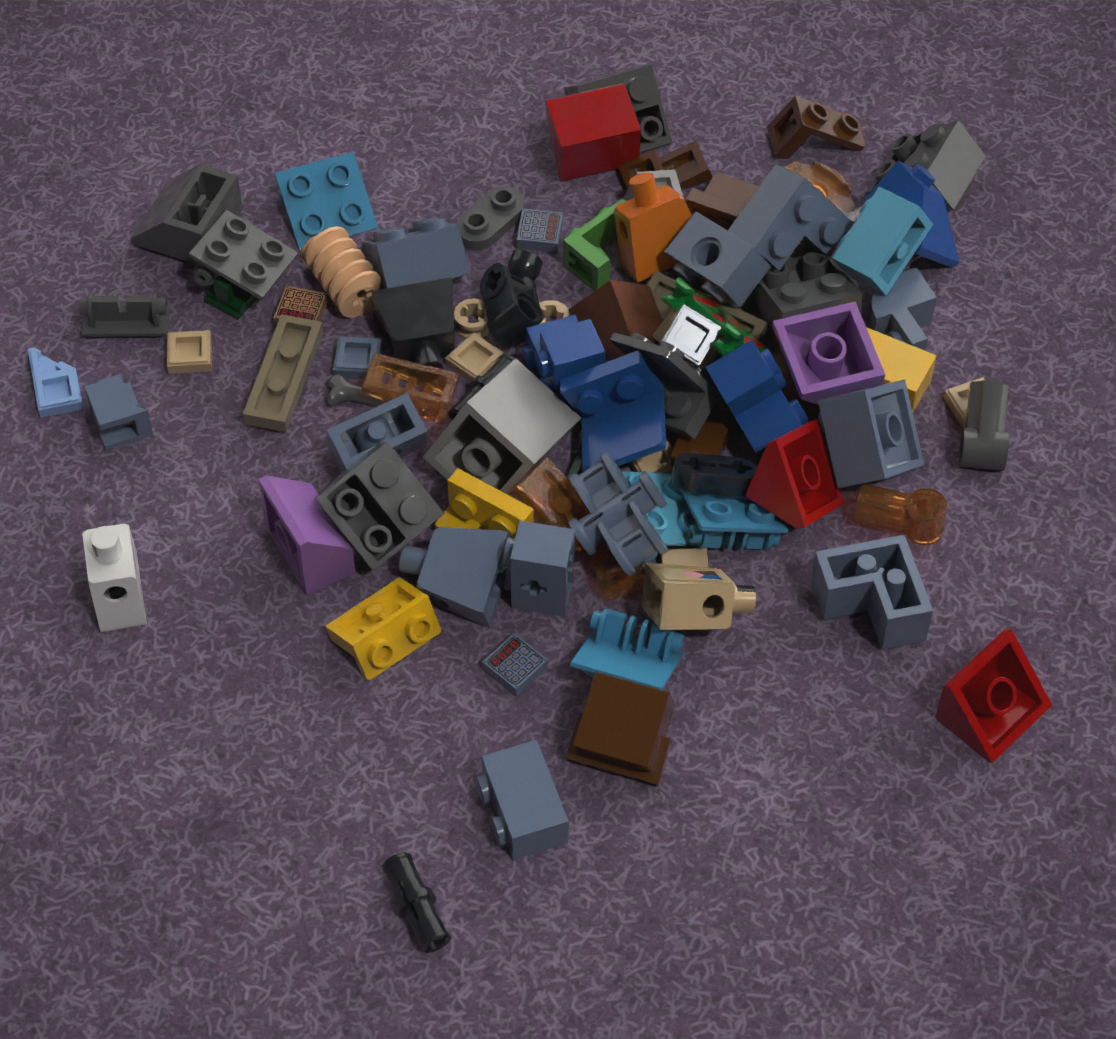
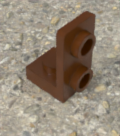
(807, 118)

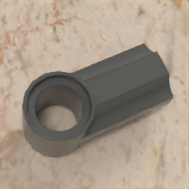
(984, 439)

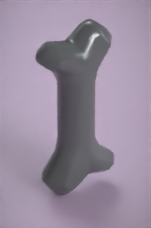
(344, 391)

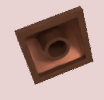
(619, 309)

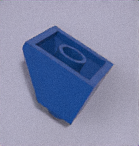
(916, 186)

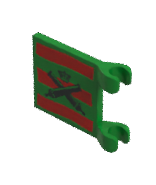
(732, 331)

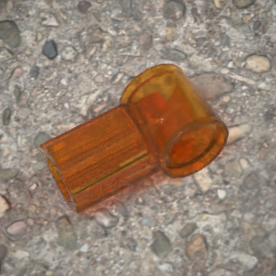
(903, 512)

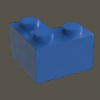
(561, 350)
(753, 393)

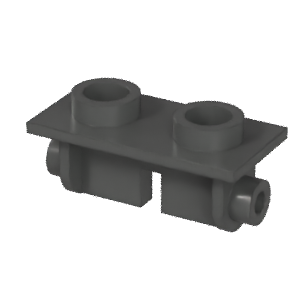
(134, 317)

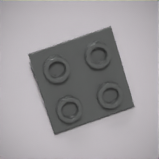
(240, 255)

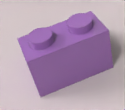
(829, 352)
(305, 533)

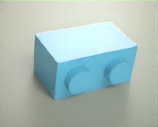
(882, 240)

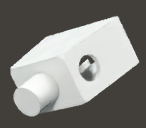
(111, 563)

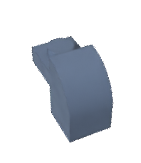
(904, 309)

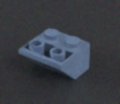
(419, 254)

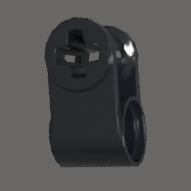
(509, 304)

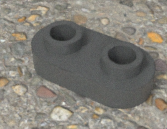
(492, 216)

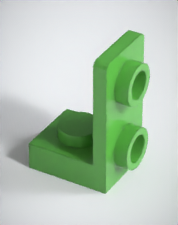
(583, 251)

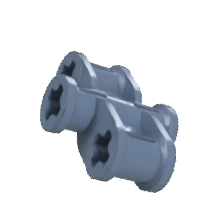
(618, 514)

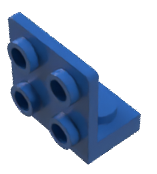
(618, 409)

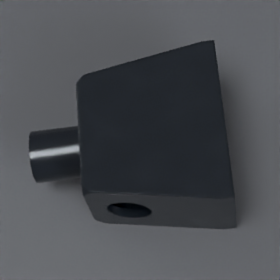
(417, 321)

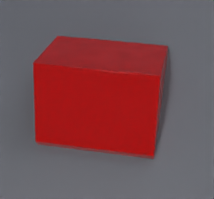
(593, 131)
(796, 477)
(993, 698)

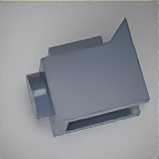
(117, 412)

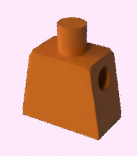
(648, 226)

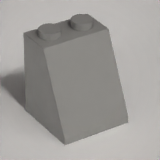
(503, 430)

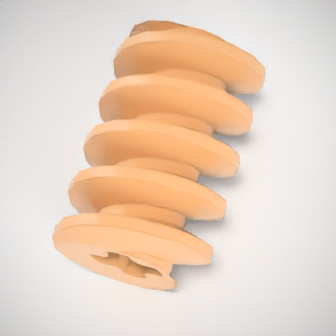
(342, 270)

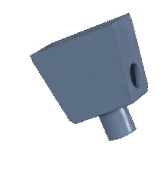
(460, 571)

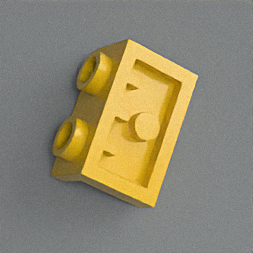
(481, 506)
(385, 627)

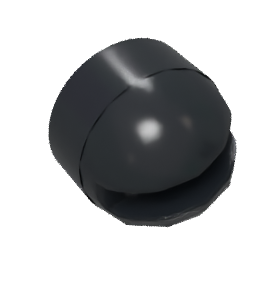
(525, 263)

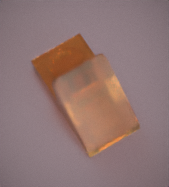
(551, 496)

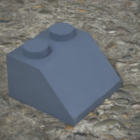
(870, 433)

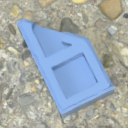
(54, 385)

